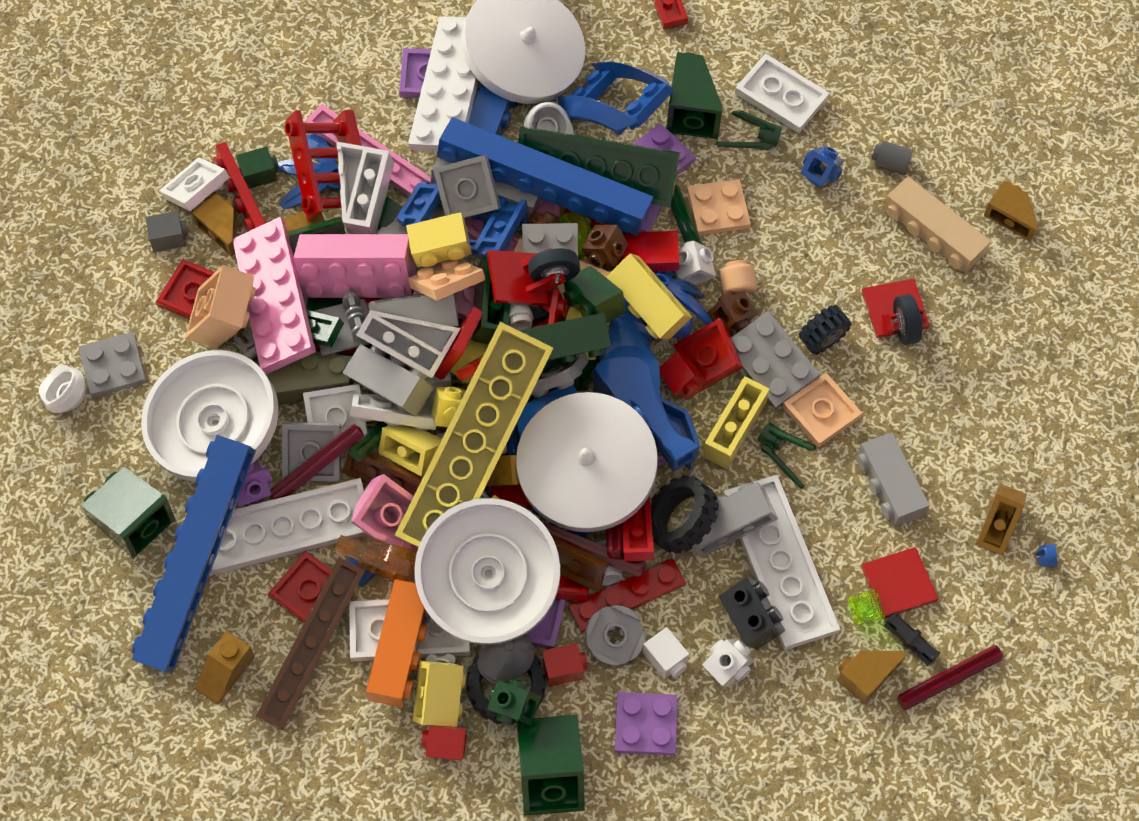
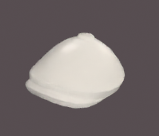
(549, 117)
(63, 389)

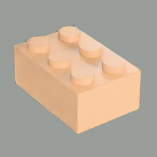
(221, 307)

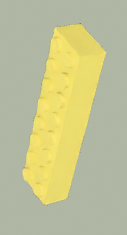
(477, 429)

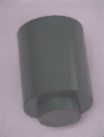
(892, 157)

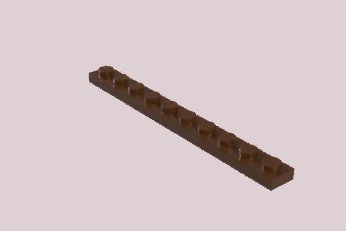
(574, 562)

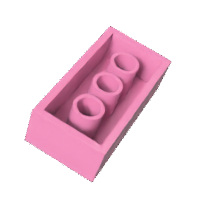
(354, 262)

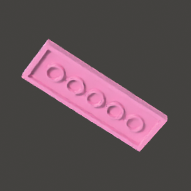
(278, 306)

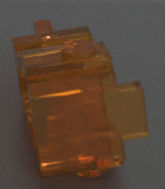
(379, 558)

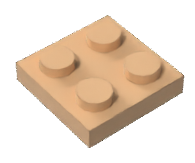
(718, 207)
(445, 278)
(822, 410)

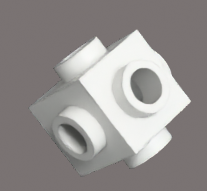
(695, 263)
(719, 662)

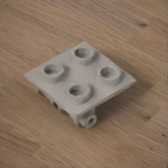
(353, 314)

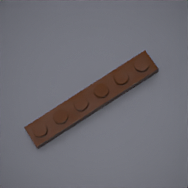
(310, 644)

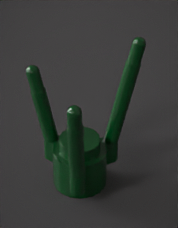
(768, 133)
(775, 438)

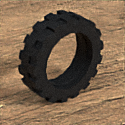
(698, 522)
(481, 703)

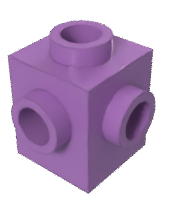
(255, 485)

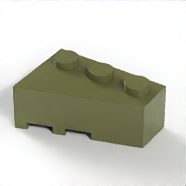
(309, 375)

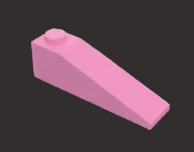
(382, 510)

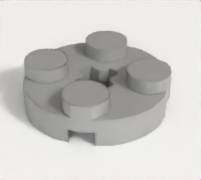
(630, 629)

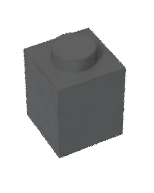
(166, 231)

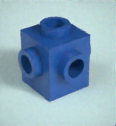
(814, 168)

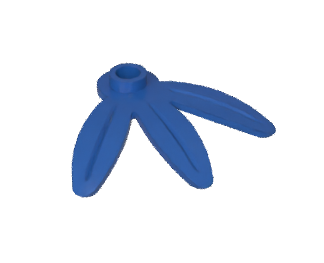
(326, 165)
(681, 291)

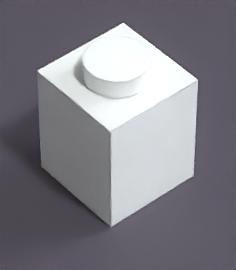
(666, 654)

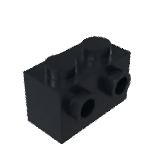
(752, 612)

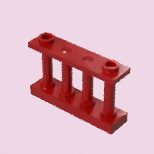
(345, 130)

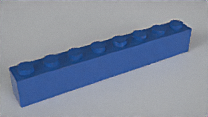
(547, 177)
(193, 554)

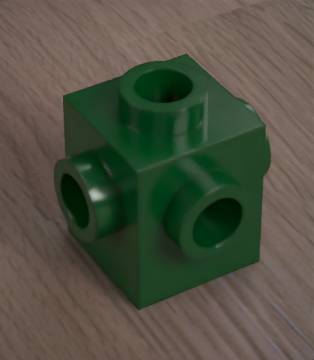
(513, 702)

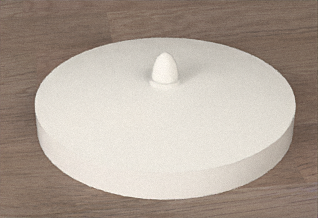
(523, 48)
(207, 398)
(587, 462)
(487, 571)

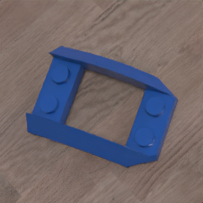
(583, 105)
(497, 232)

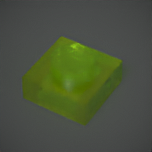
(865, 607)

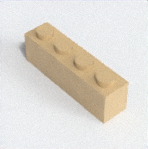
(936, 225)

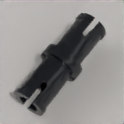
(911, 639)

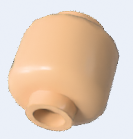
(738, 277)

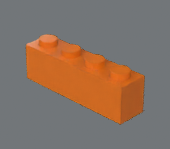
(398, 647)

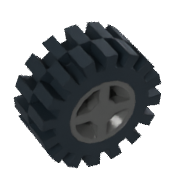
(825, 329)

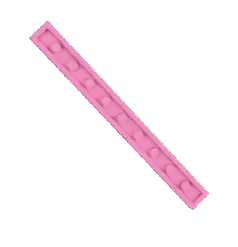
(404, 175)

